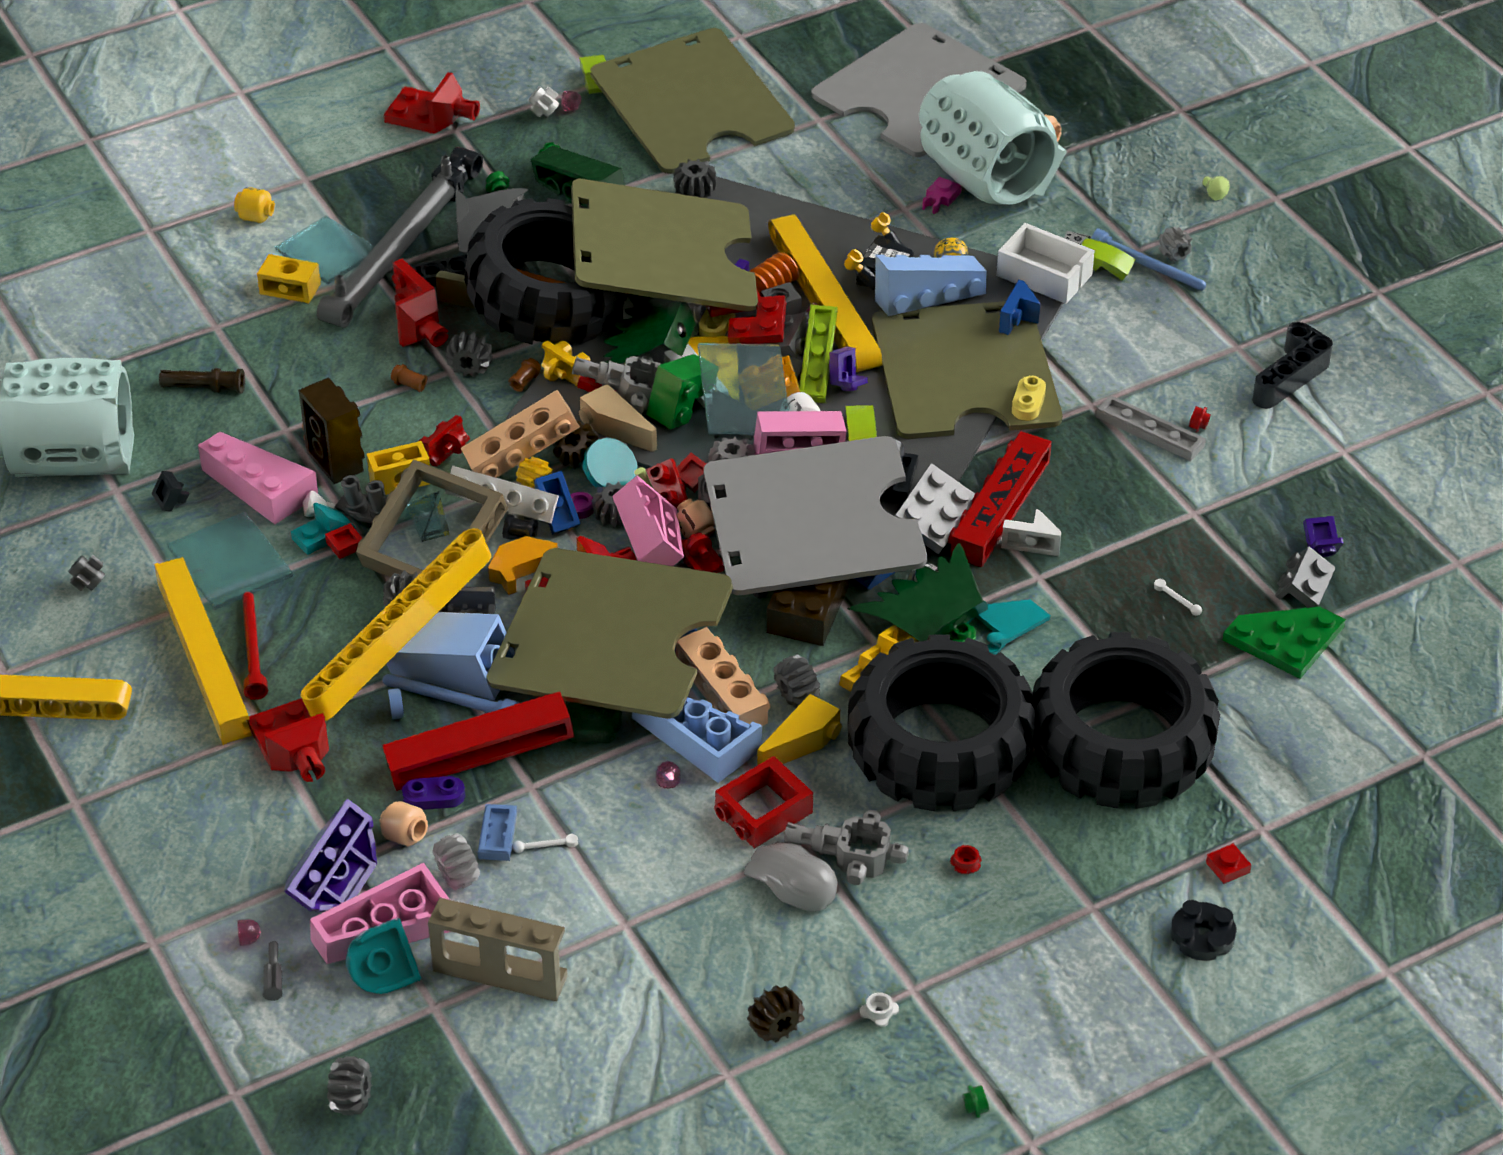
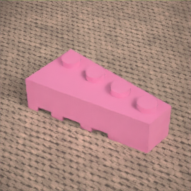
(257, 476)
(406, 896)

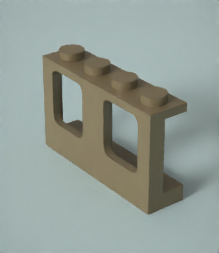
(490, 961)

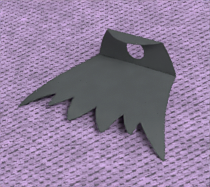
(476, 209)

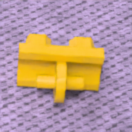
(559, 361)

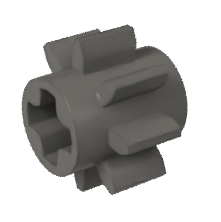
(86, 572)

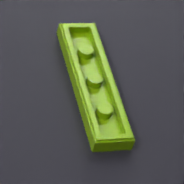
(817, 351)

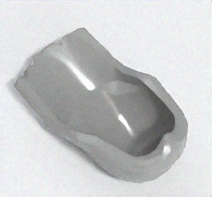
(794, 875)

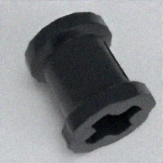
(519, 528)

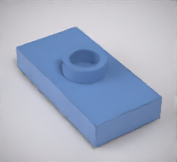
(497, 832)

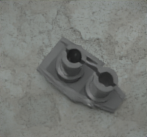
(358, 505)

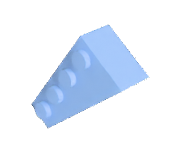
(923, 282)
(707, 737)

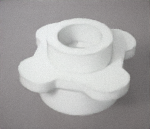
(882, 1002)

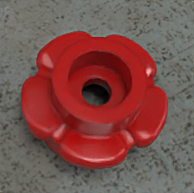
(1199, 419)
(966, 859)

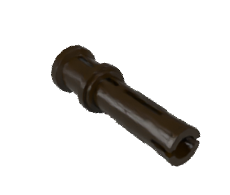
(214, 379)

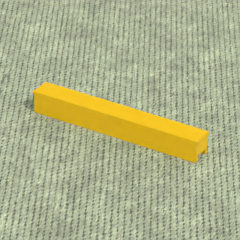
(203, 650)

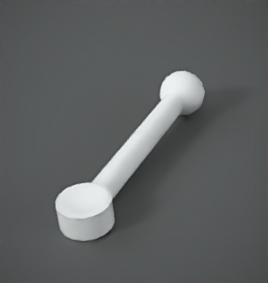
(1160, 585)
(571, 841)

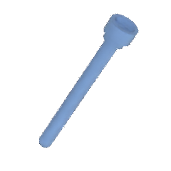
(1103, 236)
(445, 694)

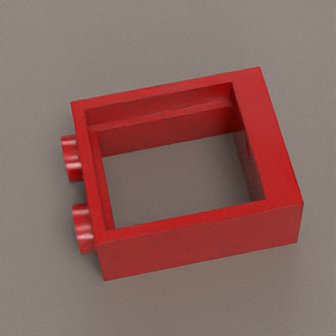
(783, 782)

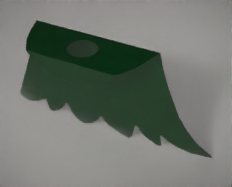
(651, 325)
(934, 602)

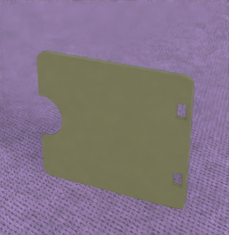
(689, 95)
(660, 245)
(959, 365)
(608, 632)

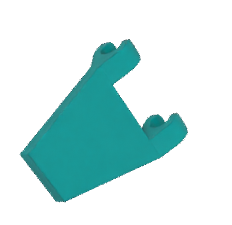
(1010, 621)

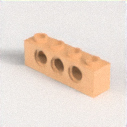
(521, 436)
(721, 677)

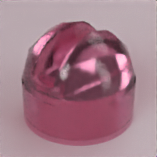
(570, 101)
(670, 778)
(248, 931)

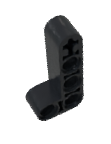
(1305, 358)

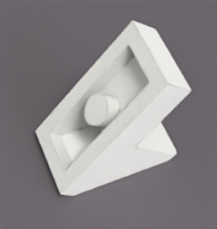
(1034, 537)

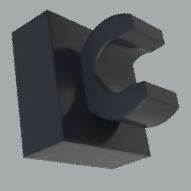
(169, 491)

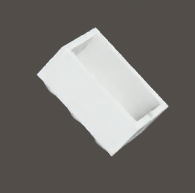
(1045, 262)

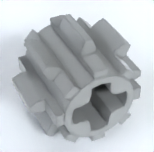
(1175, 243)

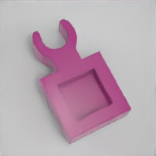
(941, 192)

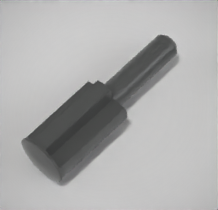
(272, 974)

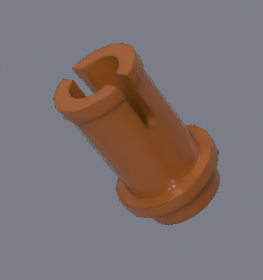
(528, 370)
(409, 378)

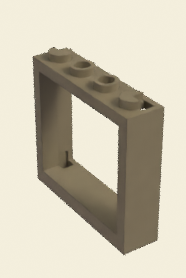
(487, 519)

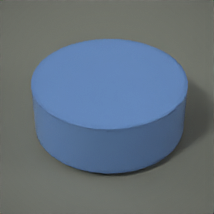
(396, 704)

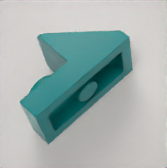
(311, 535)

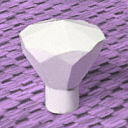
(312, 498)

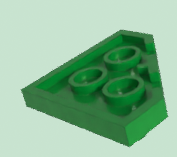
(1286, 637)

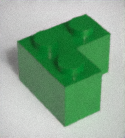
(674, 391)

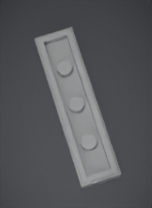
(1150, 428)

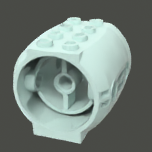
(989, 138)
(66, 417)

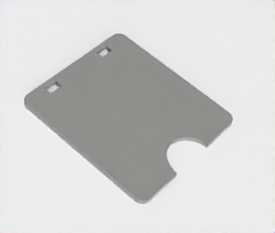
(898, 77)
(811, 515)

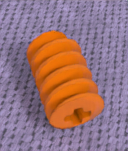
(775, 271)

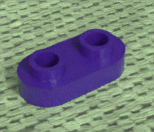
(434, 792)

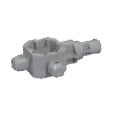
(619, 377)
(838, 840)

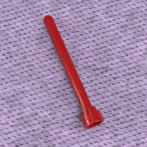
(255, 684)

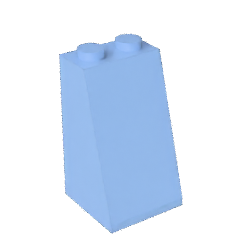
(454, 652)

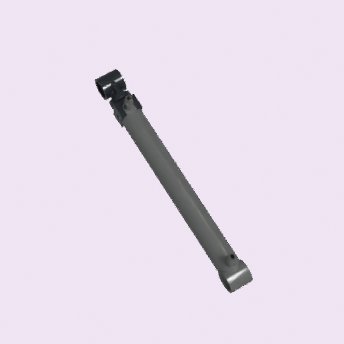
(446, 179)

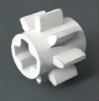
(543, 101)

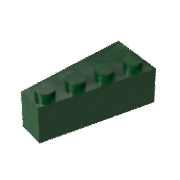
(558, 169)

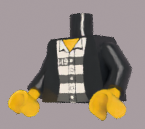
(882, 245)

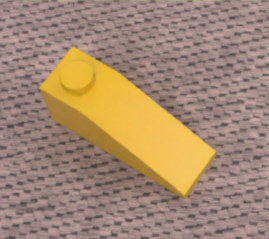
(802, 732)

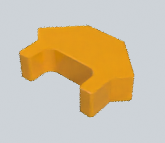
(517, 560)

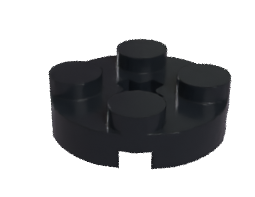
(1203, 915)

